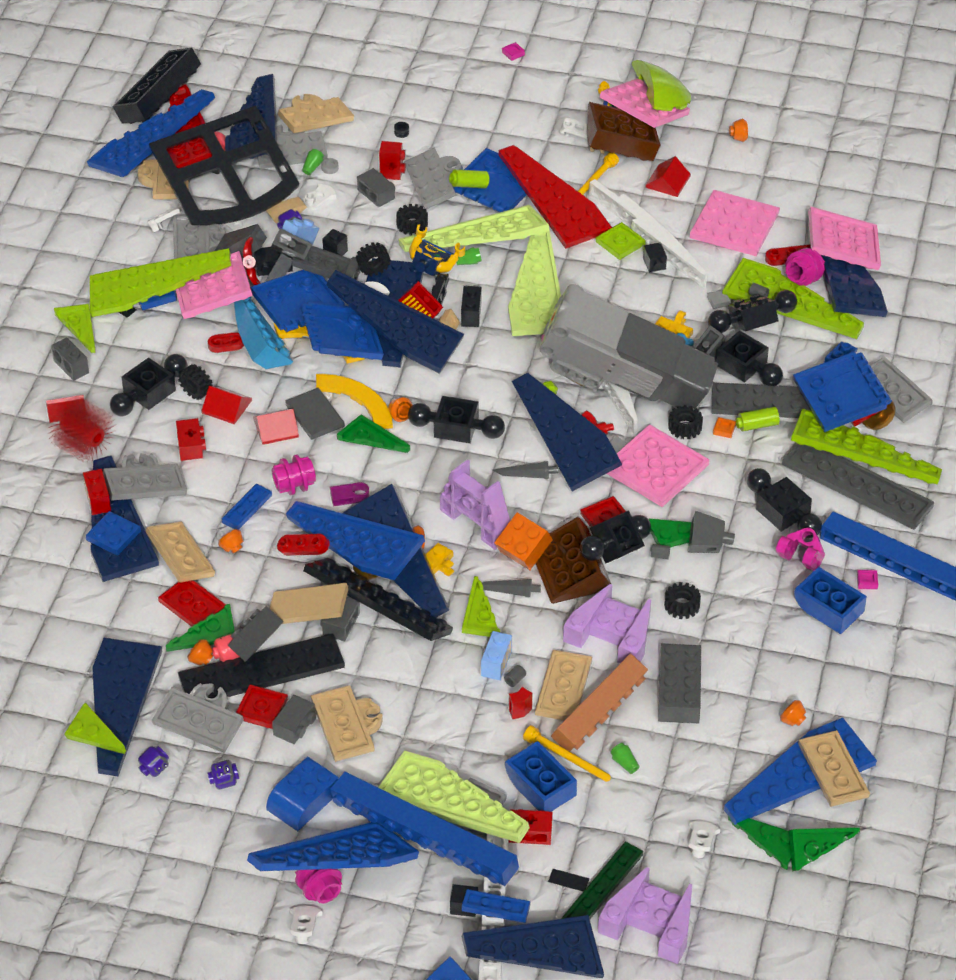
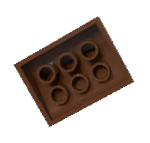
(621, 133)
(565, 570)

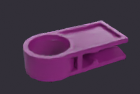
(345, 493)

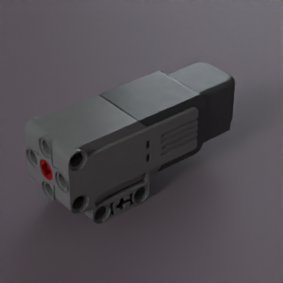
(603, 342)

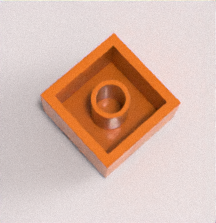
(523, 541)

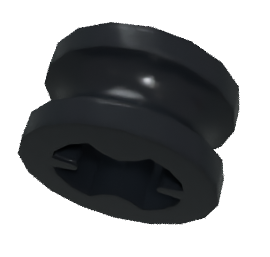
(401, 129)

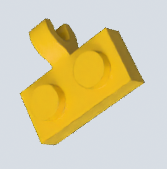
(676, 326)
(439, 559)

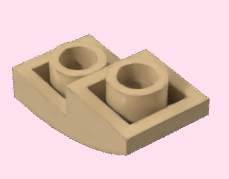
(293, 203)

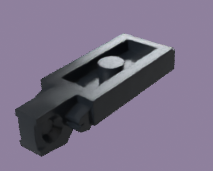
(439, 289)

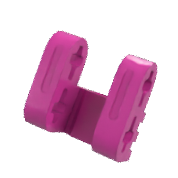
(813, 555)

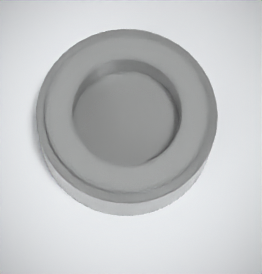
(329, 166)

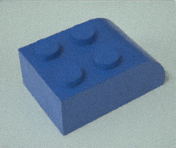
(830, 600)
(541, 778)
(301, 793)

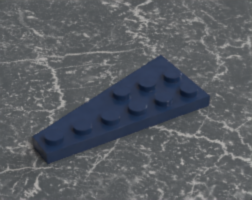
(550, 945)

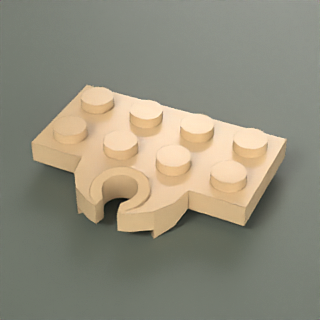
(314, 113)
(156, 179)
(347, 722)

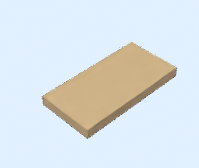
(180, 551)
(309, 603)
(563, 685)
(833, 768)

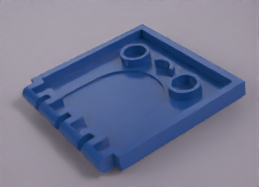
(503, 189)
(284, 296)
(340, 331)
(842, 390)

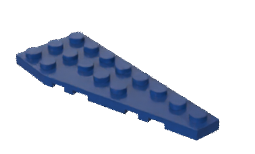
(123, 155)
(361, 542)
(791, 775)
(352, 847)

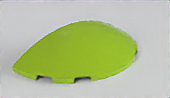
(663, 88)

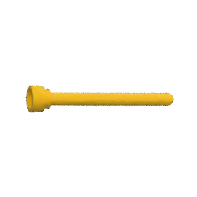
(610, 160)
(533, 735)

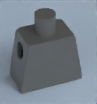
(708, 534)

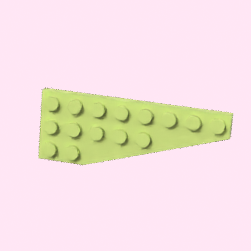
(502, 226)
(535, 288)
(449, 797)

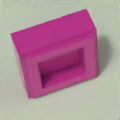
(513, 51)
(867, 579)

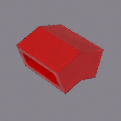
(520, 703)

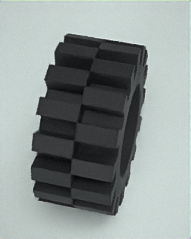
(411, 212)
(370, 252)
(194, 381)
(685, 414)
(685, 592)

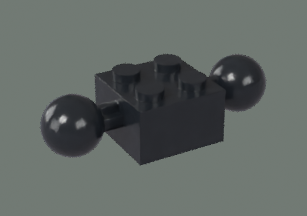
(753, 312)
(744, 357)
(147, 384)
(456, 420)
(783, 502)
(615, 537)

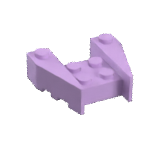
(475, 501)
(610, 622)
(651, 911)

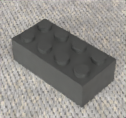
(680, 683)

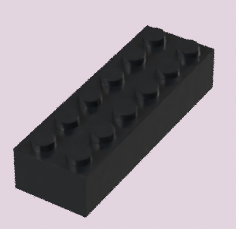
(157, 86)

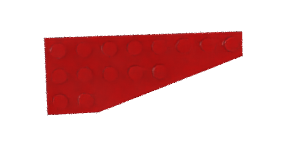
(195, 149)
(565, 209)

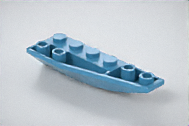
(259, 337)

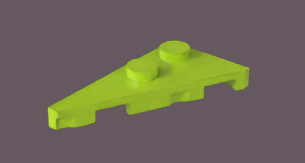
(78, 321)
(478, 615)
(92, 731)

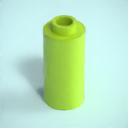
(469, 178)
(758, 419)

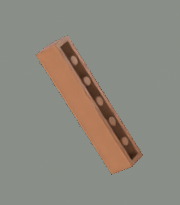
(599, 703)

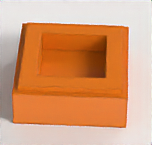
(724, 427)

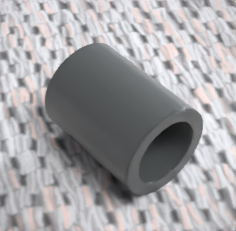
(758, 289)
(660, 551)
(515, 676)

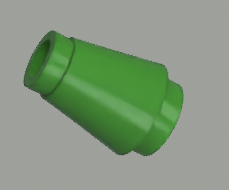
(312, 161)
(471, 256)
(624, 757)

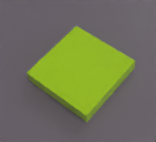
(620, 241)

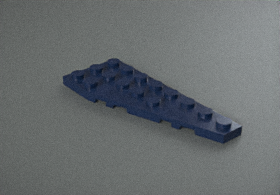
(264, 98)
(397, 279)
(853, 289)
(404, 327)
(573, 441)
(137, 555)
(417, 577)
(120, 688)

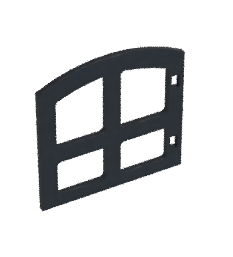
(223, 161)

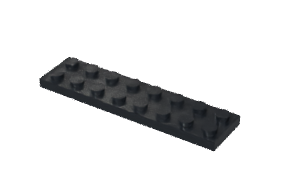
(380, 600)
(267, 667)

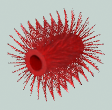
(81, 429)

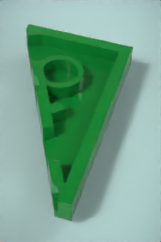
(368, 433)
(670, 532)
(209, 629)
(771, 839)
(810, 844)

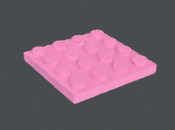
(633, 99)
(734, 222)
(844, 238)
(215, 289)
(657, 465)

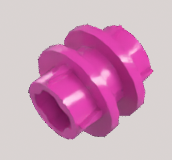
(805, 266)
(294, 474)
(319, 884)

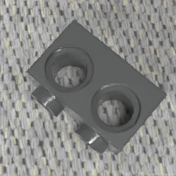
(70, 359)

